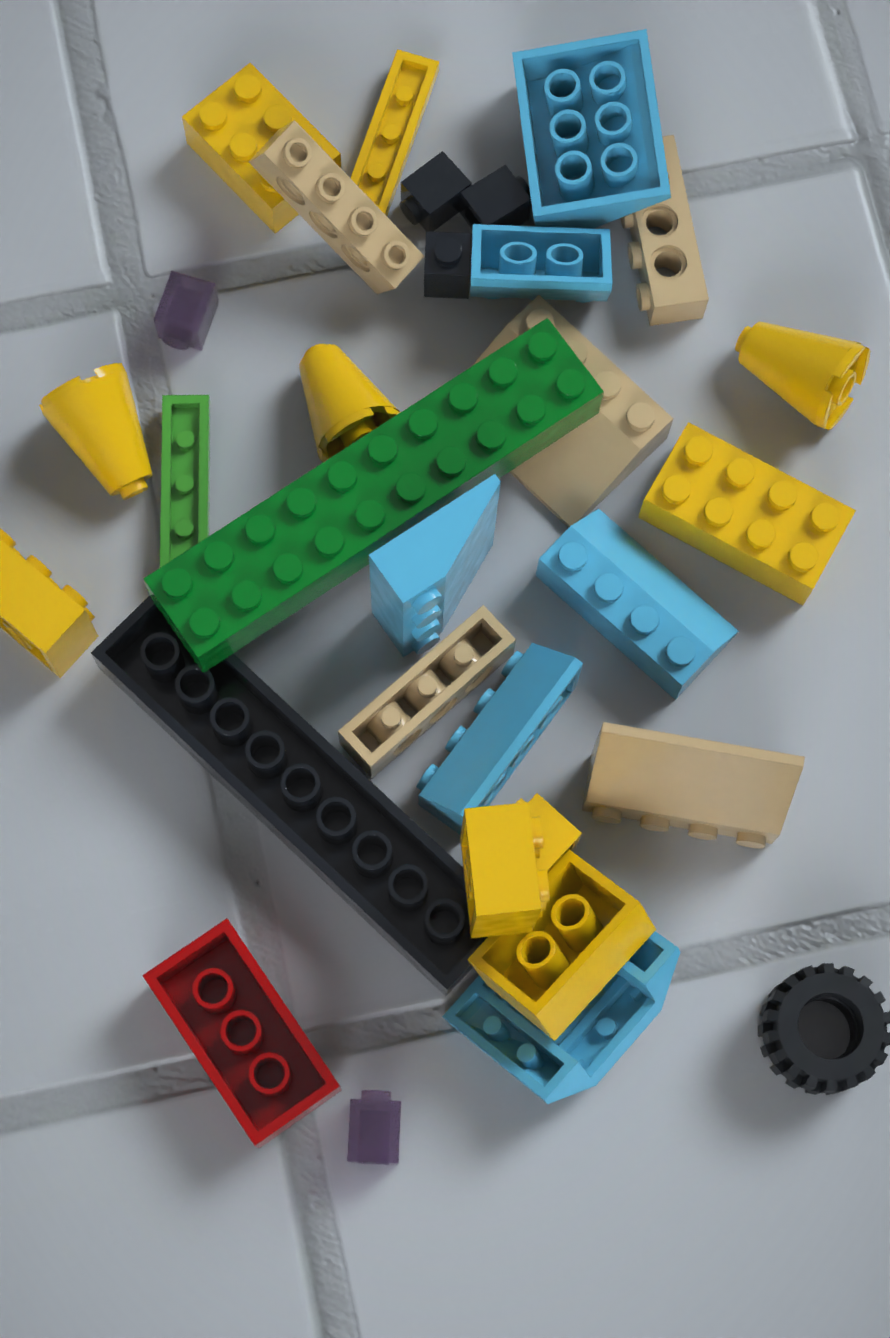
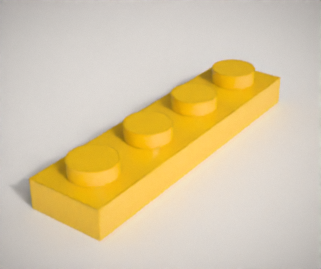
(394, 127)

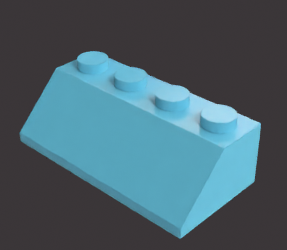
(634, 602)
(500, 735)

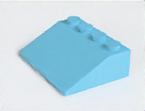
(591, 130)
(430, 566)

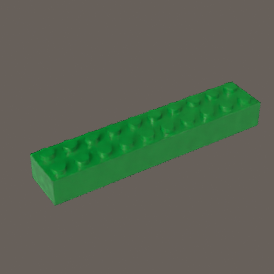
(372, 492)

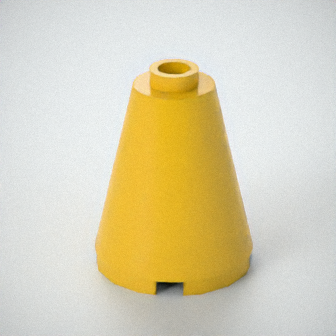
(805, 368)
(340, 399)
(102, 428)

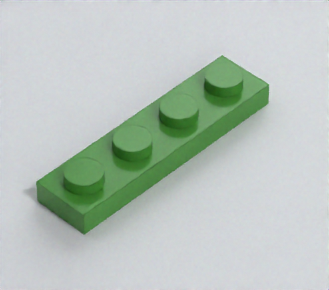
(184, 474)

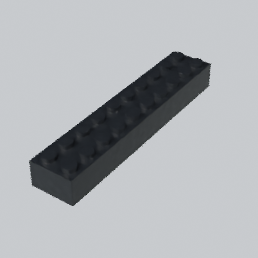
(300, 792)

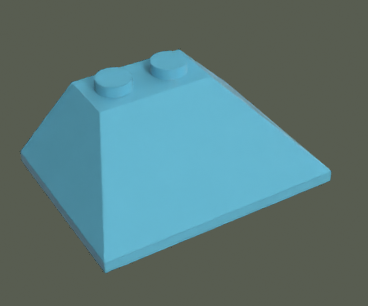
(588, 1044)

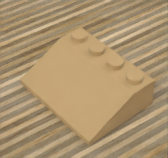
(604, 450)
(690, 784)

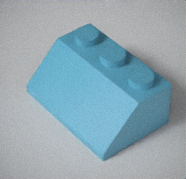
(541, 262)

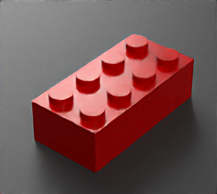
(242, 1033)

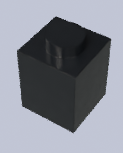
(433, 193)
(496, 200)
(447, 265)

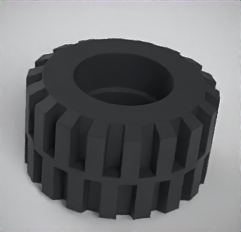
(861, 1010)

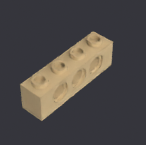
(336, 208)
(681, 295)
(427, 691)

